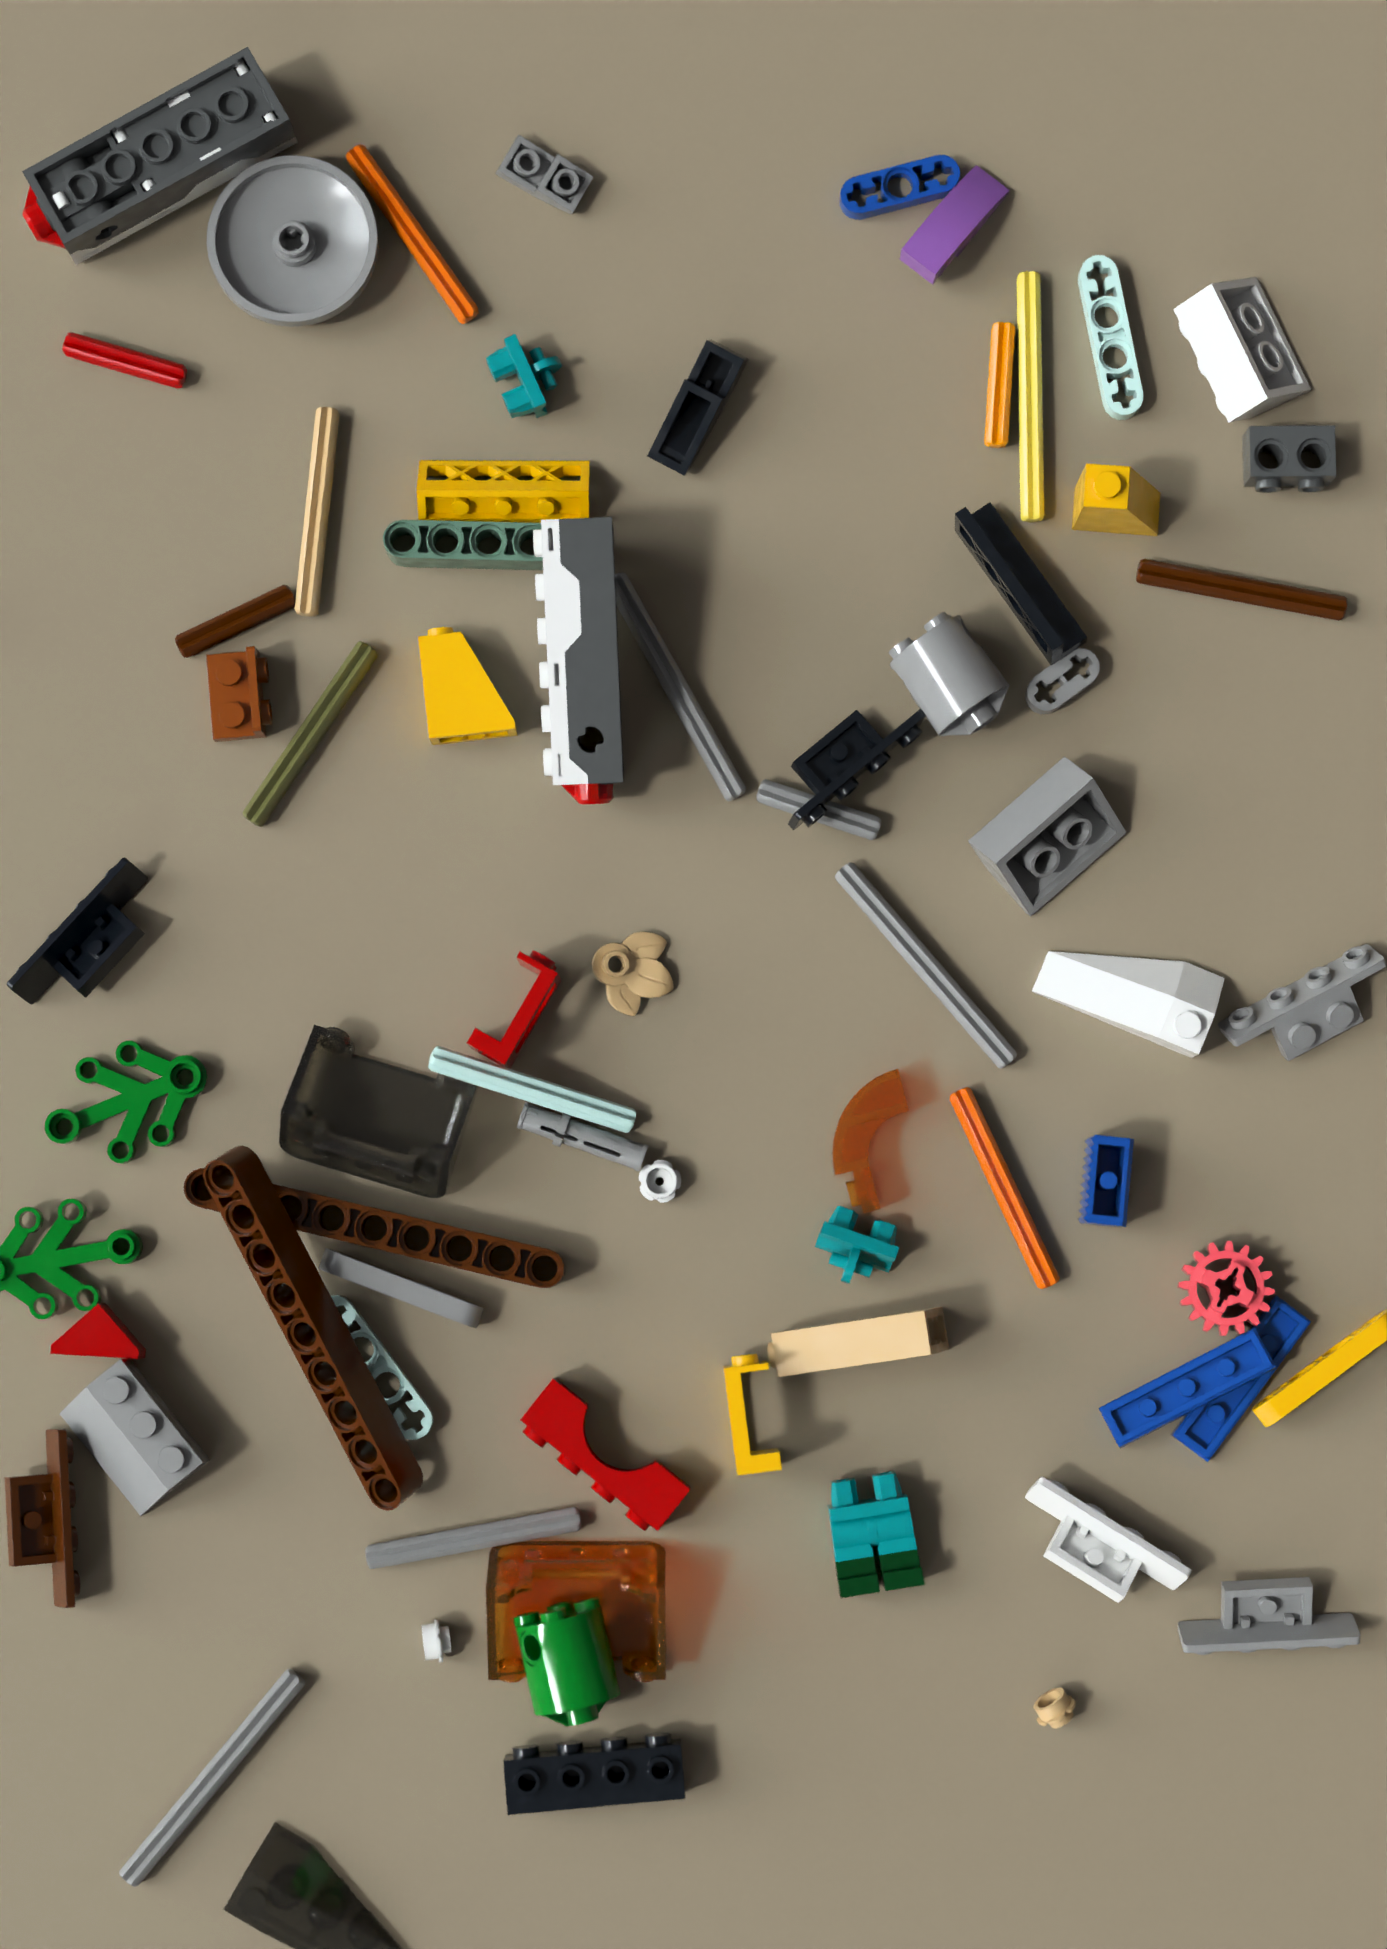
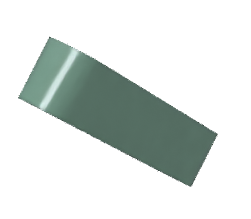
(466, 553)

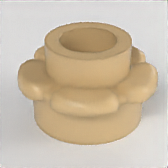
(1054, 1708)

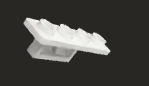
(1100, 1548)

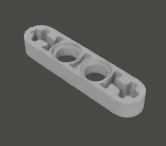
(401, 1288)

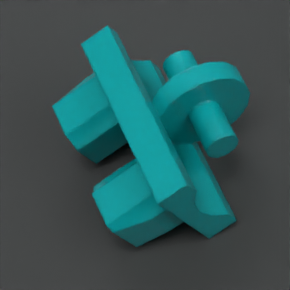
(513, 361)
(854, 1250)

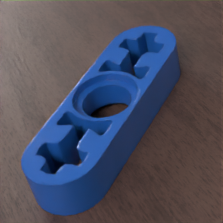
(866, 185)

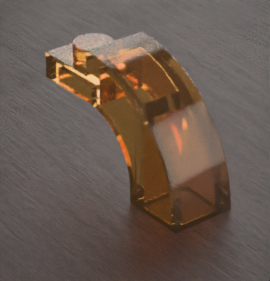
(853, 1132)

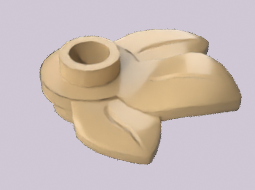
(639, 971)

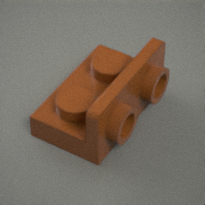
(237, 695)

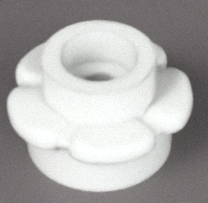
(650, 1189)
(435, 1640)

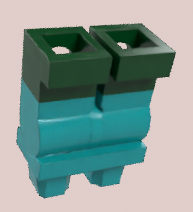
(869, 1523)

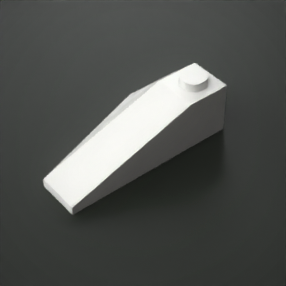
(1147, 997)

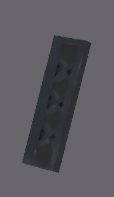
(1019, 582)

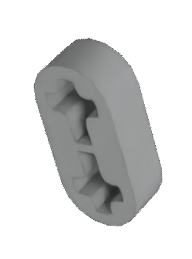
(1068, 689)

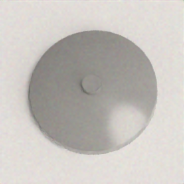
(292, 240)

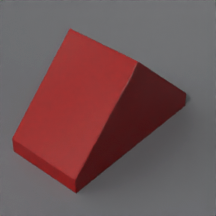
(99, 1335)

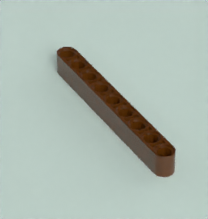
(397, 1229)
(313, 1327)

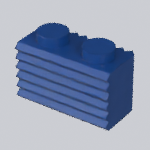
(1106, 1181)

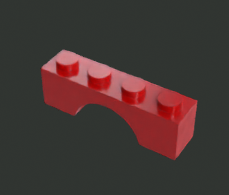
(647, 1491)

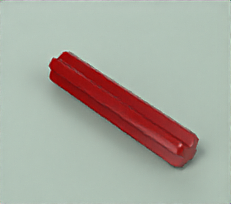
(124, 360)

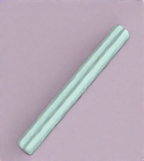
(532, 1089)

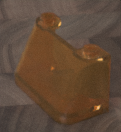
(623, 1575)

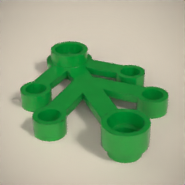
(134, 1098)
(48, 1260)

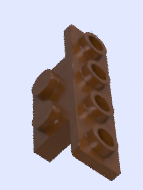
(41, 1519)

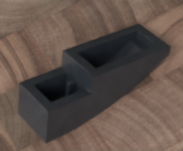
(697, 406)

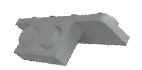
(1309, 1008)
(1267, 1617)

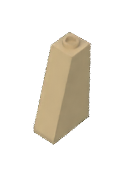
(858, 1342)

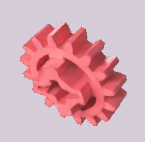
(1244, 1296)

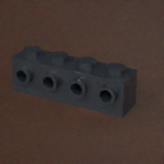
(594, 1775)

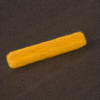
(999, 385)

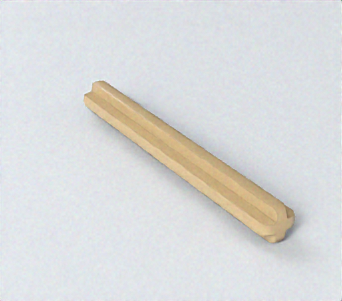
(317, 511)

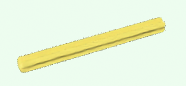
(1030, 396)

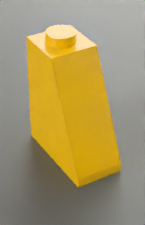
(1115, 501)
(458, 692)

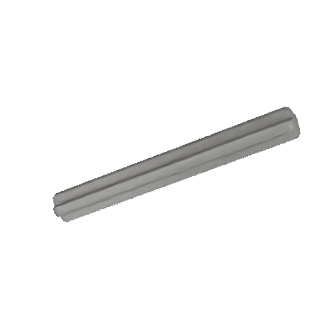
(473, 1538)

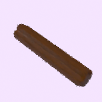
(235, 621)

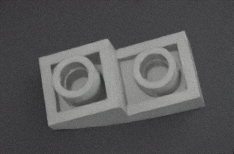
(544, 176)

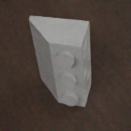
(1048, 835)
(134, 1435)

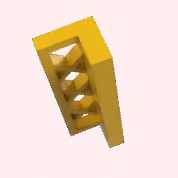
(502, 496)

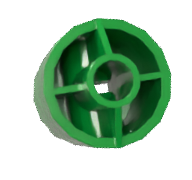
(567, 1661)

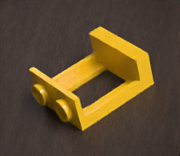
(745, 1460)

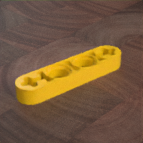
(1322, 1370)

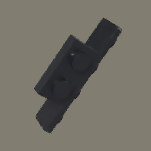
(843, 756)
(88, 940)

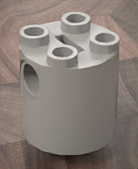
(950, 677)

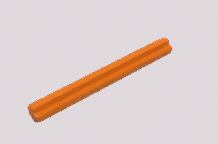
(412, 234)
(1004, 1188)

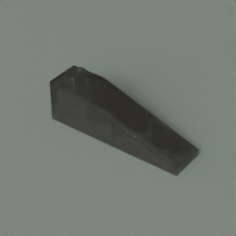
(302, 1900)

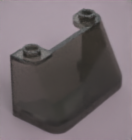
(374, 1117)

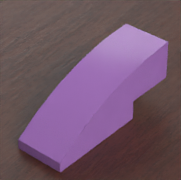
(953, 224)

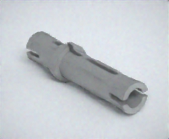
(581, 1136)

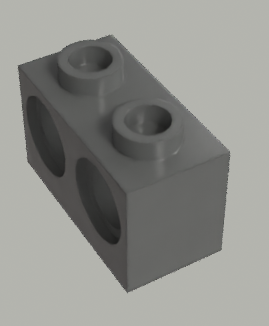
(1286, 446)

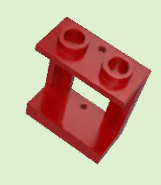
(508, 1049)

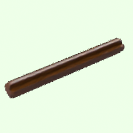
(1241, 589)

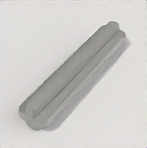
(837, 816)

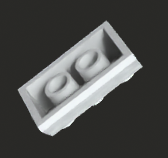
(1241, 348)

